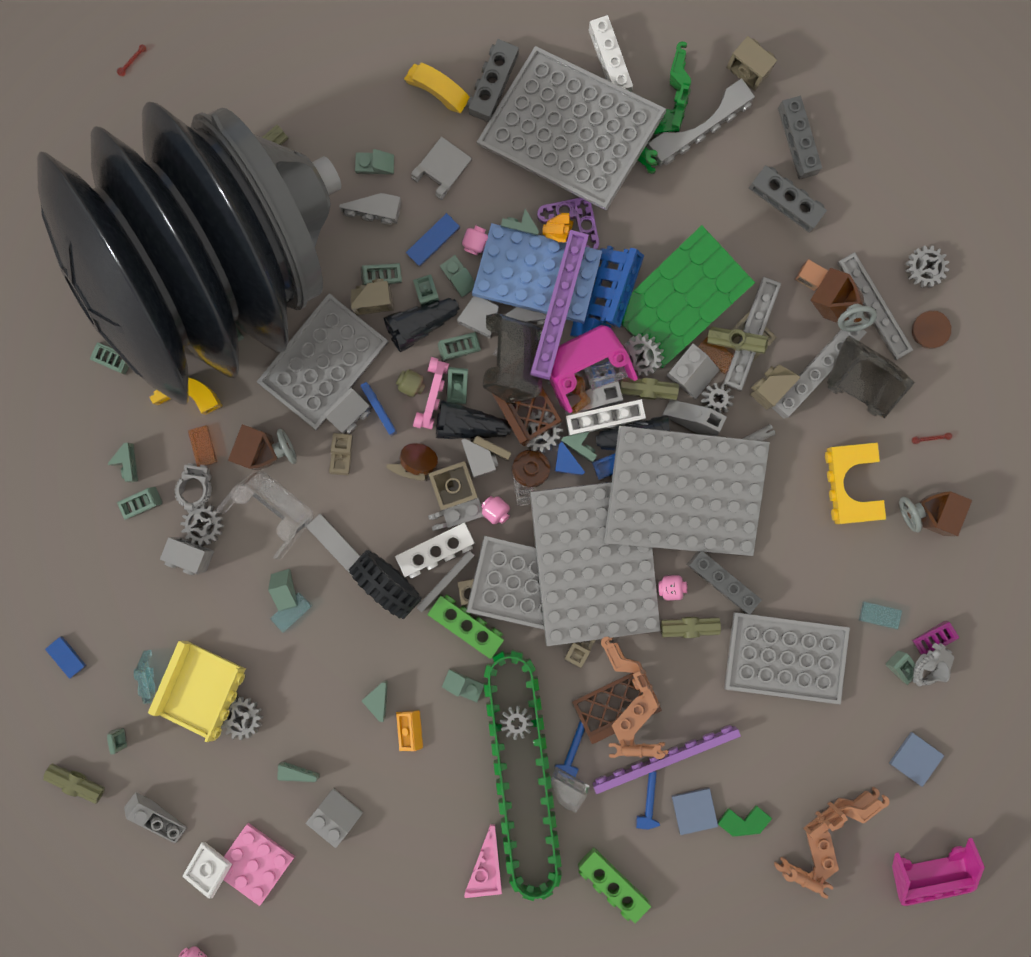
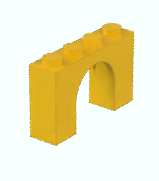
(840, 461)

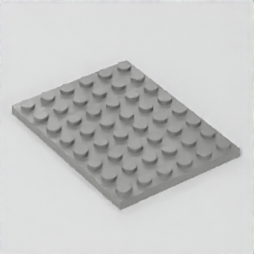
(571, 127)
(686, 491)
(585, 583)

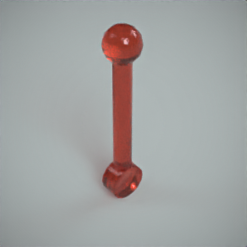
(121, 71)
(915, 440)

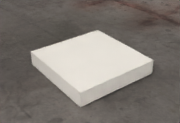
(207, 870)

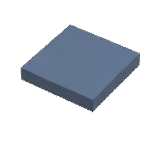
(916, 759)
(694, 811)

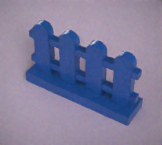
(622, 286)

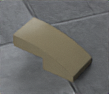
(341, 454)
(398, 469)
(579, 652)

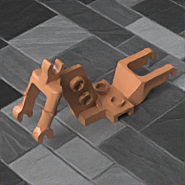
(638, 711)
(820, 840)

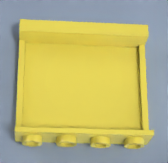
(197, 690)

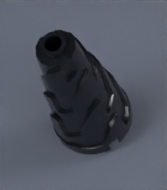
(418, 322)
(467, 423)
(608, 438)

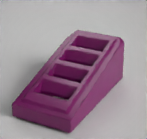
(932, 632)

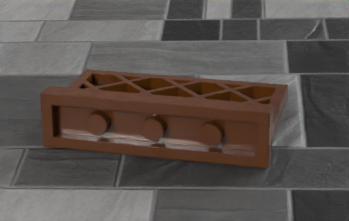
(516, 421)
(606, 730)

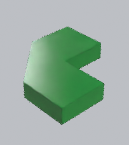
(752, 824)

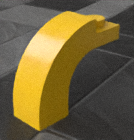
(438, 85)
(202, 395)

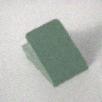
(374, 163)
(527, 224)
(458, 276)
(457, 385)
(575, 441)
(126, 457)
(462, 685)

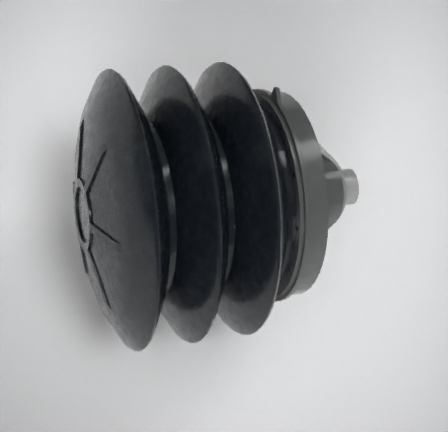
(188, 240)

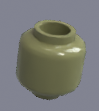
(410, 383)

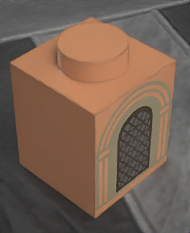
(811, 275)

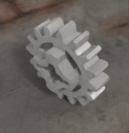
(932, 274)
(651, 356)
(551, 439)
(205, 532)
(245, 726)

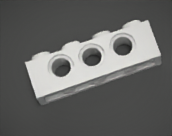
(609, 53)
(605, 417)
(406, 559)

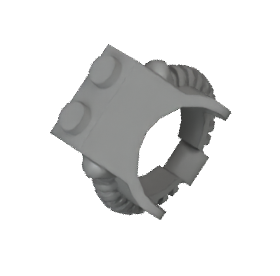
(203, 475)
(937, 662)

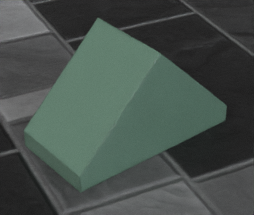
(426, 290)
(282, 590)
(902, 666)
(376, 701)

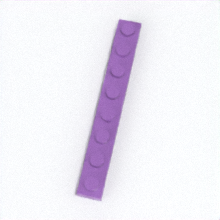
(559, 305)
(675, 754)

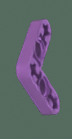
(573, 205)

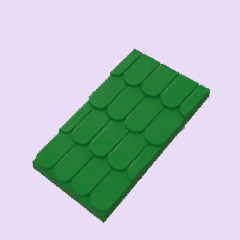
(685, 294)

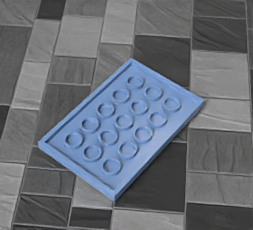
(524, 269)

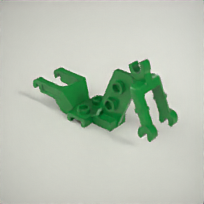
(673, 118)

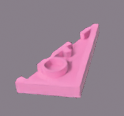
(486, 873)

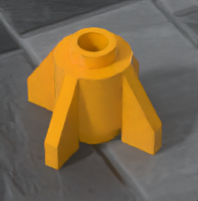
(558, 227)

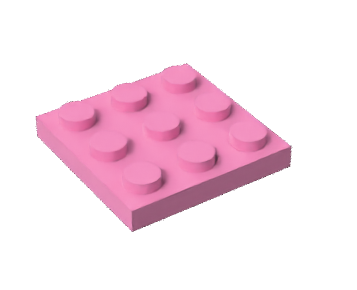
(256, 864)

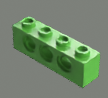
(486, 647)
(595, 860)

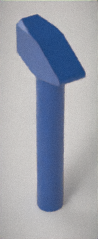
(567, 766)
(647, 821)

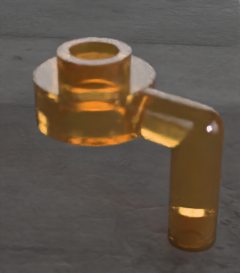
(579, 390)

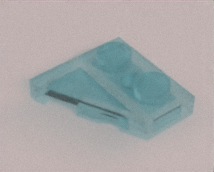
(145, 678)

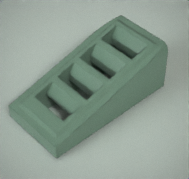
(372, 268)
(443, 343)
(122, 368)
(150, 497)
(116, 740)
(290, 772)

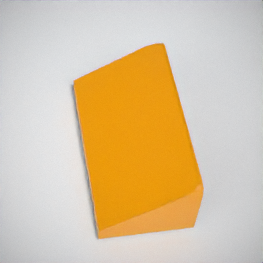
(409, 730)

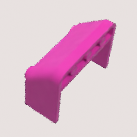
(582, 353)
(939, 877)

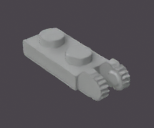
(458, 514)

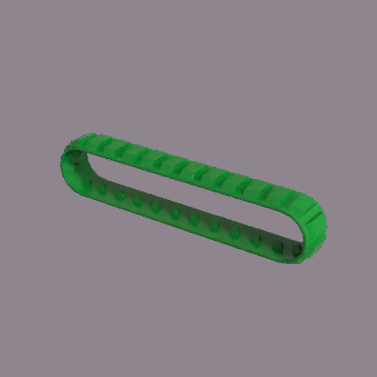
(546, 889)

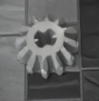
(719, 407)
(510, 726)

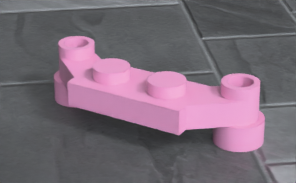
(439, 368)

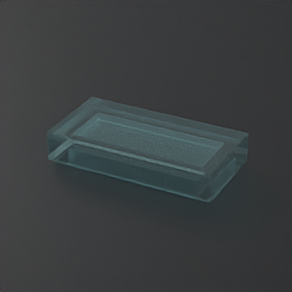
(880, 615)
(288, 617)

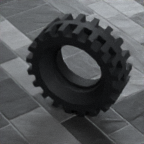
(384, 584)

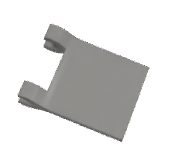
(443, 165)

